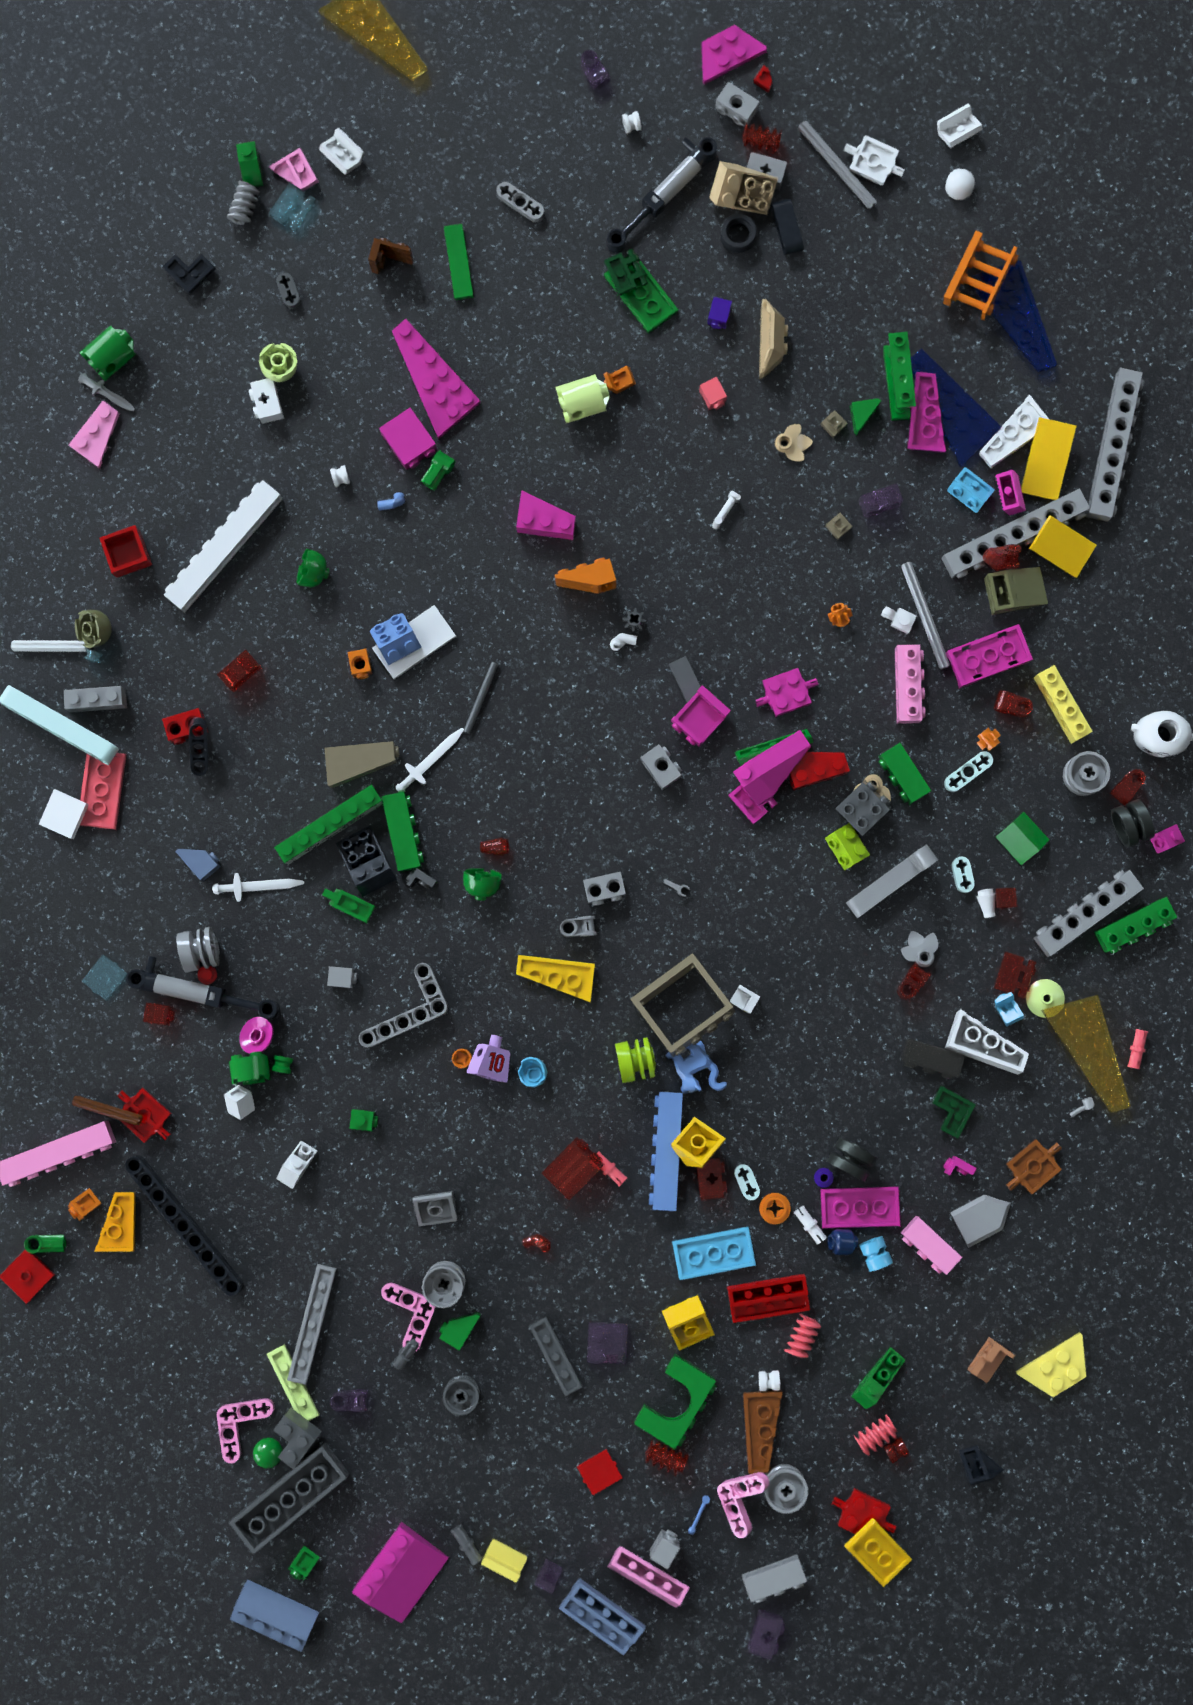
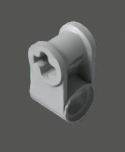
(580, 927)

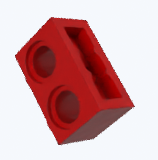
(182, 720)

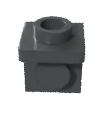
(425, 880)

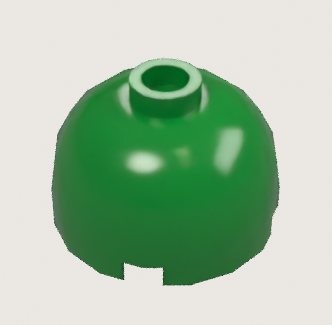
(312, 569)
(481, 883)

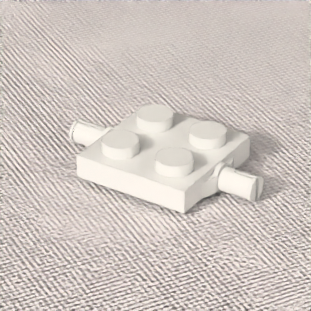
(874, 160)

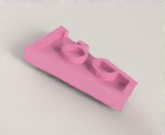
(95, 434)

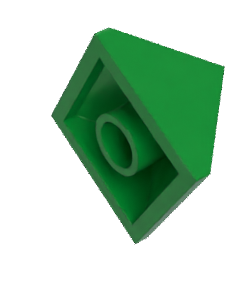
(1022, 838)

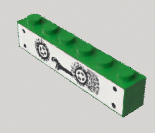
(329, 825)

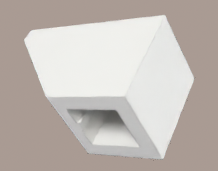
(296, 1164)

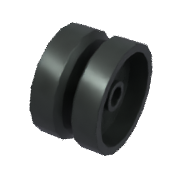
(1132, 823)
(852, 1158)

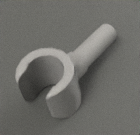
(677, 887)
(1088, 1104)

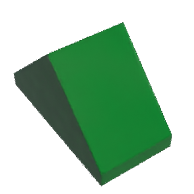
(861, 412)

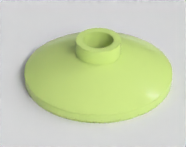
(1038, 990)

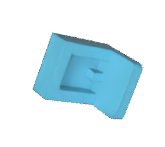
(1008, 1009)

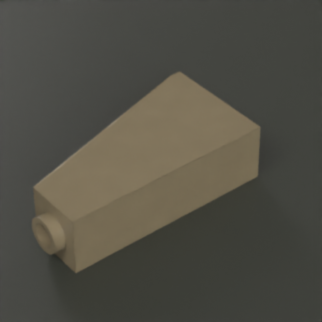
(355, 761)

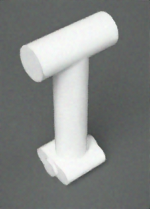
(733, 497)

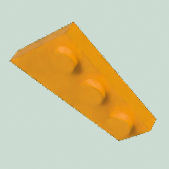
(119, 1226)

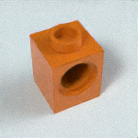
(360, 655)

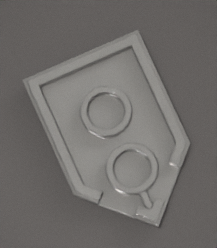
(980, 1218)

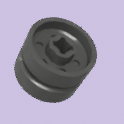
(471, 1395)

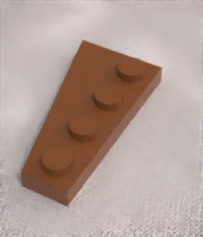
(761, 1417)

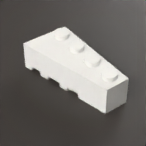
(985, 1045)

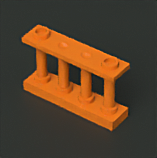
(969, 261)

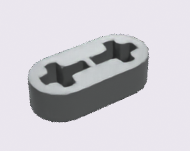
(284, 292)

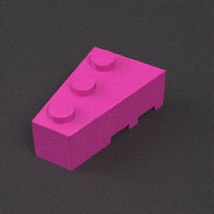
(543, 519)

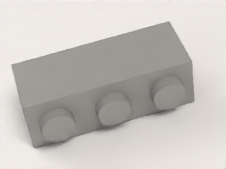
(95, 699)
(774, 1579)

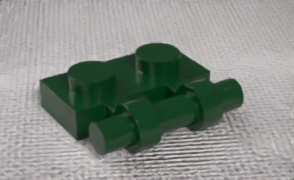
(620, 274)

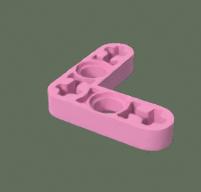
(415, 1307)
(231, 1423)
(736, 1493)

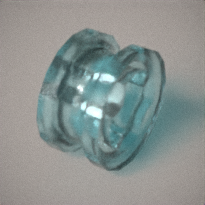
(93, 656)

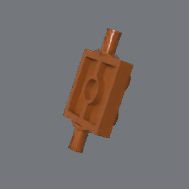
(1033, 1166)

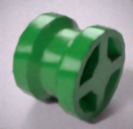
(282, 1064)

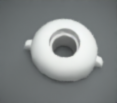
(1147, 735)

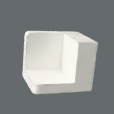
(744, 999)
(239, 1102)

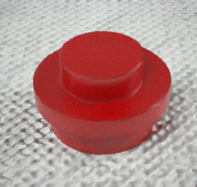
(207, 975)

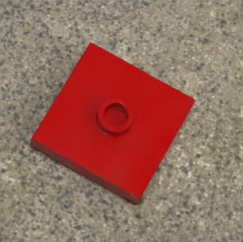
(27, 1275)

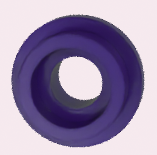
(817, 1175)

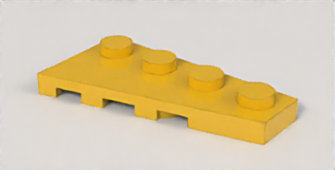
(562, 975)

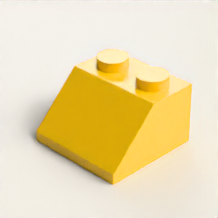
(688, 1322)

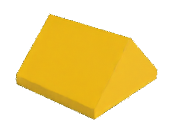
(697, 1143)

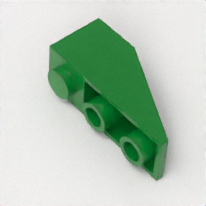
(878, 1379)

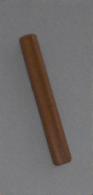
(107, 1110)

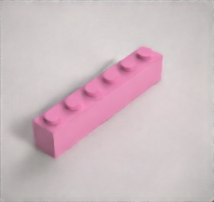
(56, 1152)

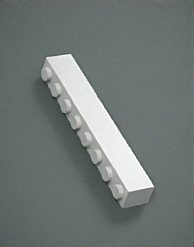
(222, 546)

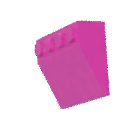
(400, 1573)

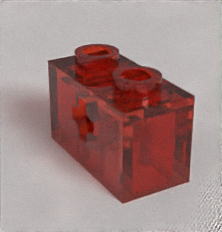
(716, 1189)

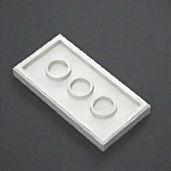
(431, 633)

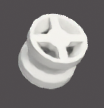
(631, 122)
(340, 476)

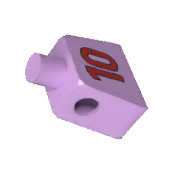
(490, 1061)

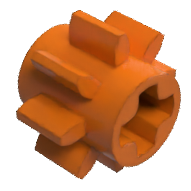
(840, 615)
(988, 739)

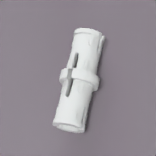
(810, 1225)

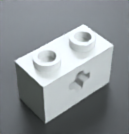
(272, 409)

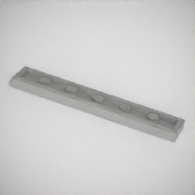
(311, 1324)

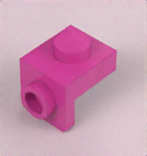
(1167, 839)

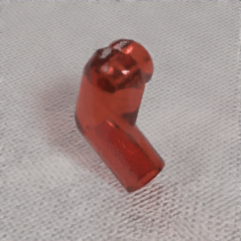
(537, 1240)

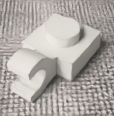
(901, 619)

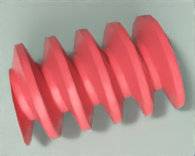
(803, 1337)
(876, 1435)

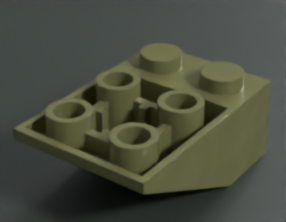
(1015, 589)

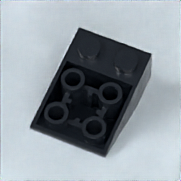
(366, 861)

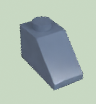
(200, 862)

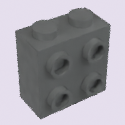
(864, 807)

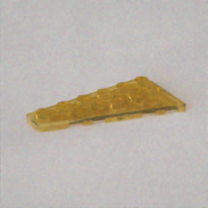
(376, 30)
(1087, 1038)

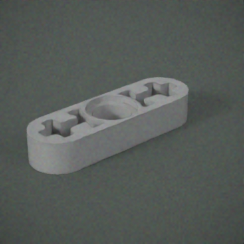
(534, 205)

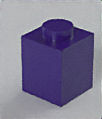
(719, 313)

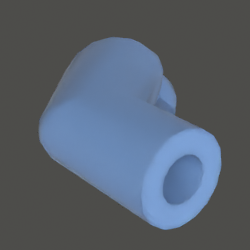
(391, 503)

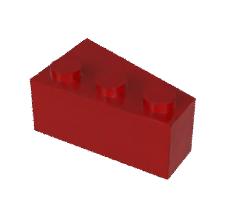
(818, 767)

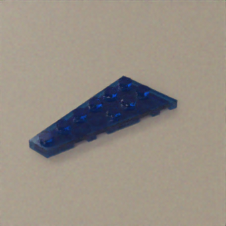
(1019, 315)
(962, 418)

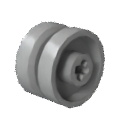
(1077, 780)
(790, 1499)

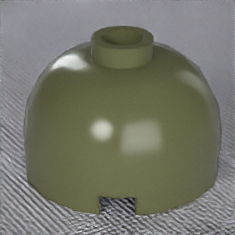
(93, 628)

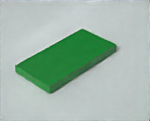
(647, 302)

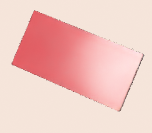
(102, 791)

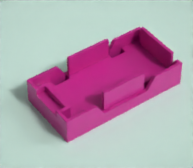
(989, 655)

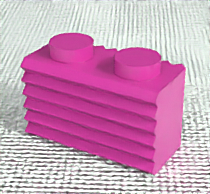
(1010, 492)

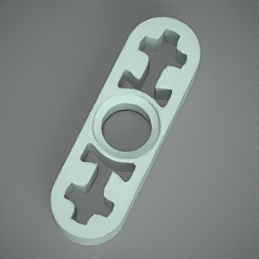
(976, 759)

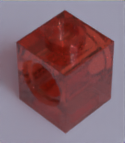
(158, 1014)

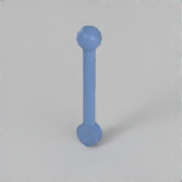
(706, 1500)

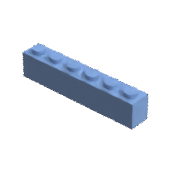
(665, 1159)

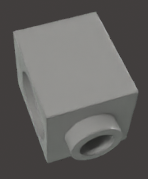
(341, 977)

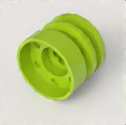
(635, 1060)

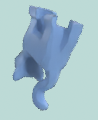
(692, 1064)

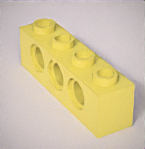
(1062, 704)

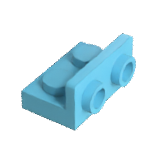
(970, 490)

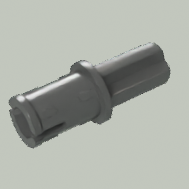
(405, 1354)

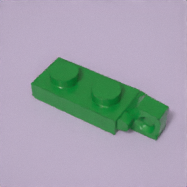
(350, 904)

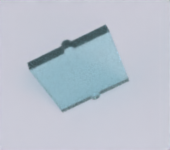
(104, 977)

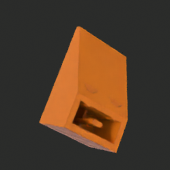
(590, 578)

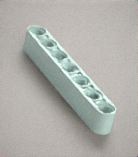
(58, 725)

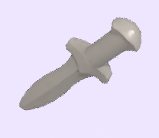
(101, 389)

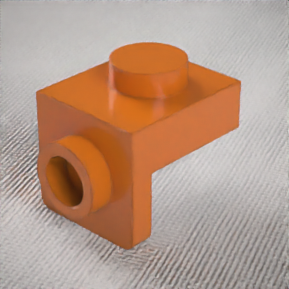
(619, 379)

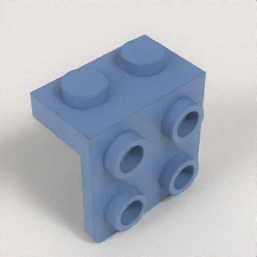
(395, 638)

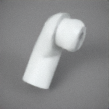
(622, 639)

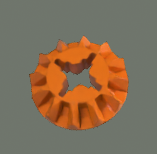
(768, 1201)

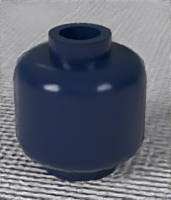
(842, 1242)

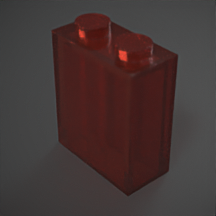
(573, 1168)

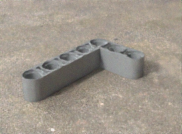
(892, 880)
(431, 1014)

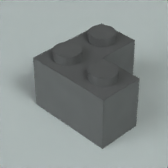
(299, 1434)

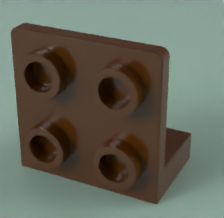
(384, 248)

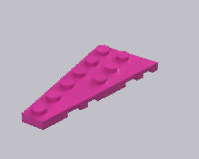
(439, 387)

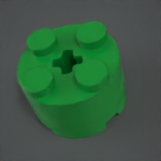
(249, 1069)

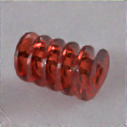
(761, 137)
(665, 1457)

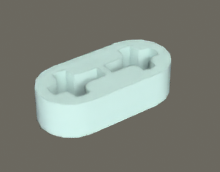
(967, 873)
(742, 1184)

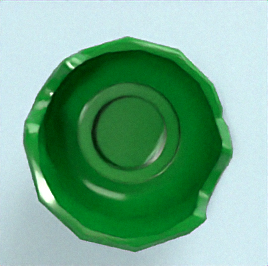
(267, 1452)

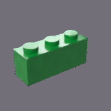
(903, 774)

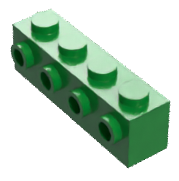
(1136, 924)

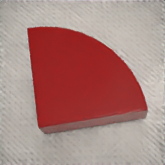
(763, 79)

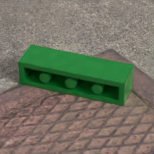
(401, 831)

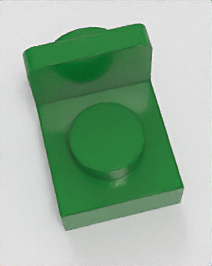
(363, 1120)
(303, 1563)

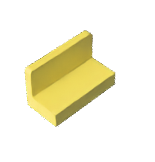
(504, 1560)

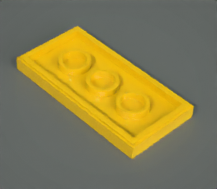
(1048, 458)

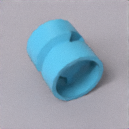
(876, 1254)

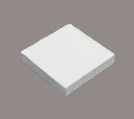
(63, 814)

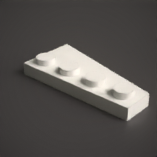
(1014, 433)

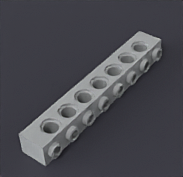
(1124, 379)
(1074, 501)

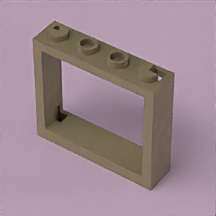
(665, 981)

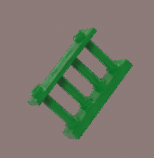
(899, 376)

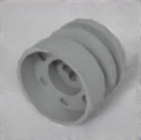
(202, 948)
(438, 1293)

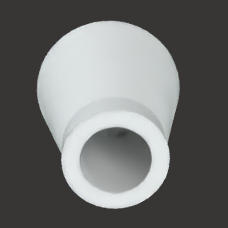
(987, 902)

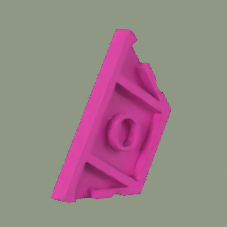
(728, 51)

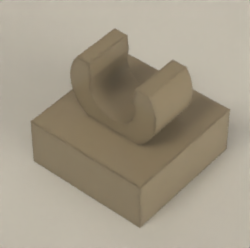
(833, 423)
(838, 526)

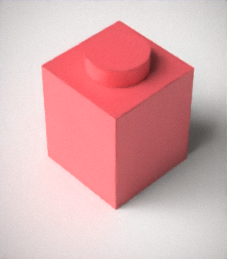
(713, 394)

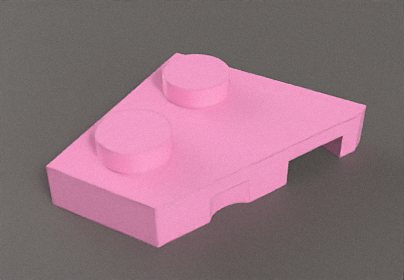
(296, 170)

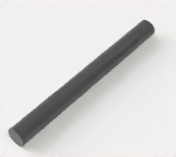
(480, 698)

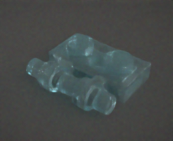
(287, 205)

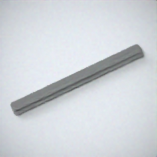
(837, 165)
(925, 615)

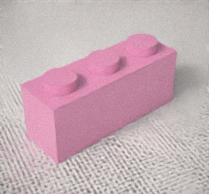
(930, 1245)

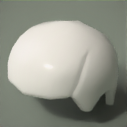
(960, 184)

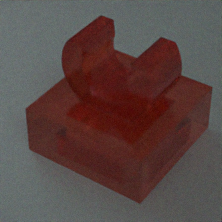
(1006, 897)

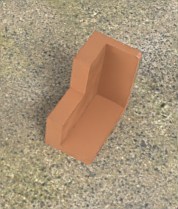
(988, 1359)

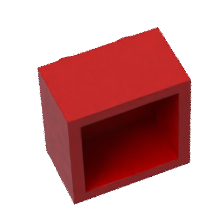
(125, 551)

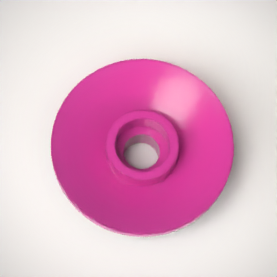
(251, 1032)

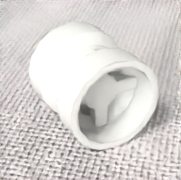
(769, 1381)

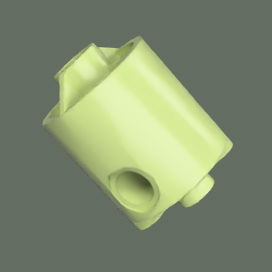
(582, 398)

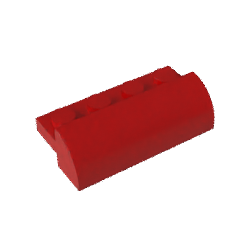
(768, 1298)

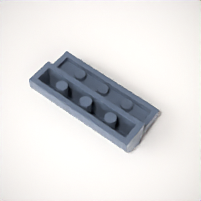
(274, 1615)
(602, 1616)

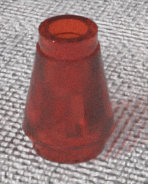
(495, 846)

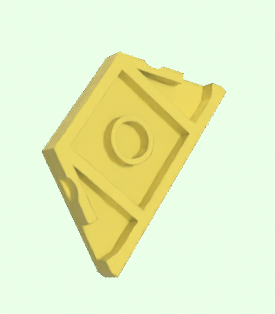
(1058, 1367)

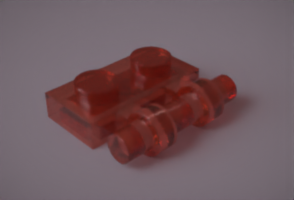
(1009, 973)

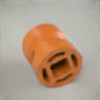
(461, 1058)

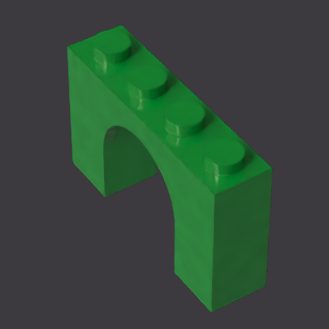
(672, 1429)

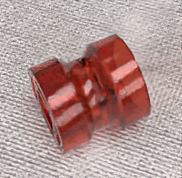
(900, 1448)

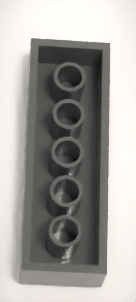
(289, 1498)

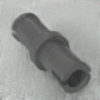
(466, 1544)

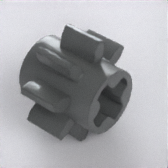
(633, 626)

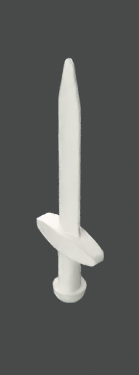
(416, 773)
(239, 887)

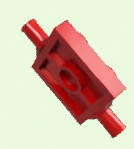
(152, 1111)
(860, 1510)

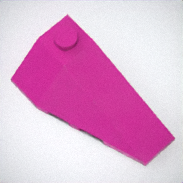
(769, 769)

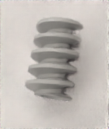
(242, 203)

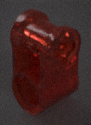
(1003, 557)
(1010, 704)
(1126, 788)
(915, 979)

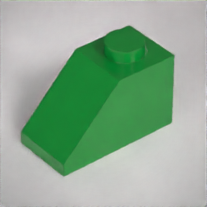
(249, 163)
(458, 1329)

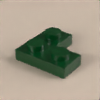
(958, 1110)

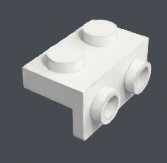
(958, 126)
(342, 151)

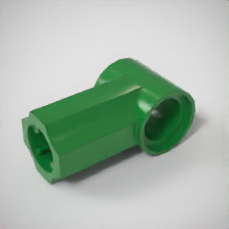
(440, 466)
(47, 1243)

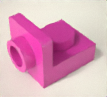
(962, 1166)

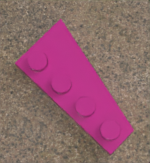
(925, 422)

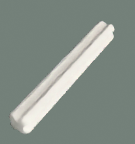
(48, 646)

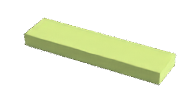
(296, 1392)

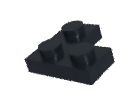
(188, 276)

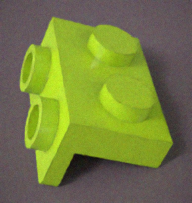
(847, 846)

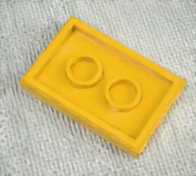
(1062, 546)
(878, 1552)

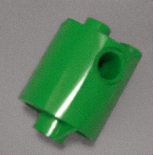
(109, 352)

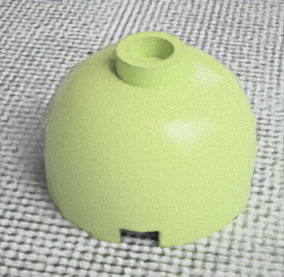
(278, 362)

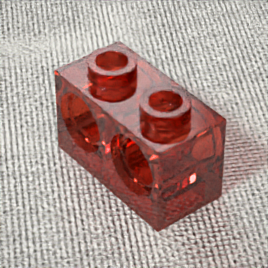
(239, 671)

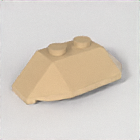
(771, 338)

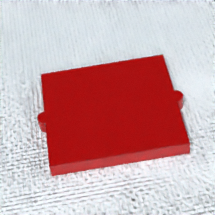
(599, 1472)

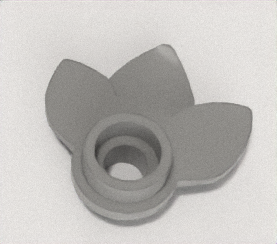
(919, 945)

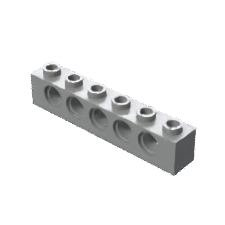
(1130, 887)

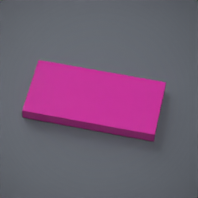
(860, 1207)

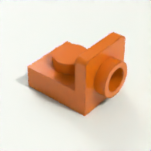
(83, 1204)

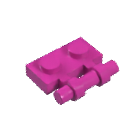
(748, 805)

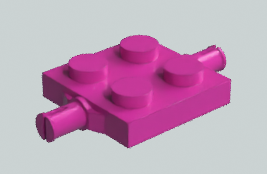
(786, 692)

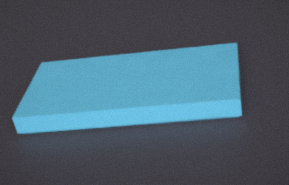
(714, 1253)

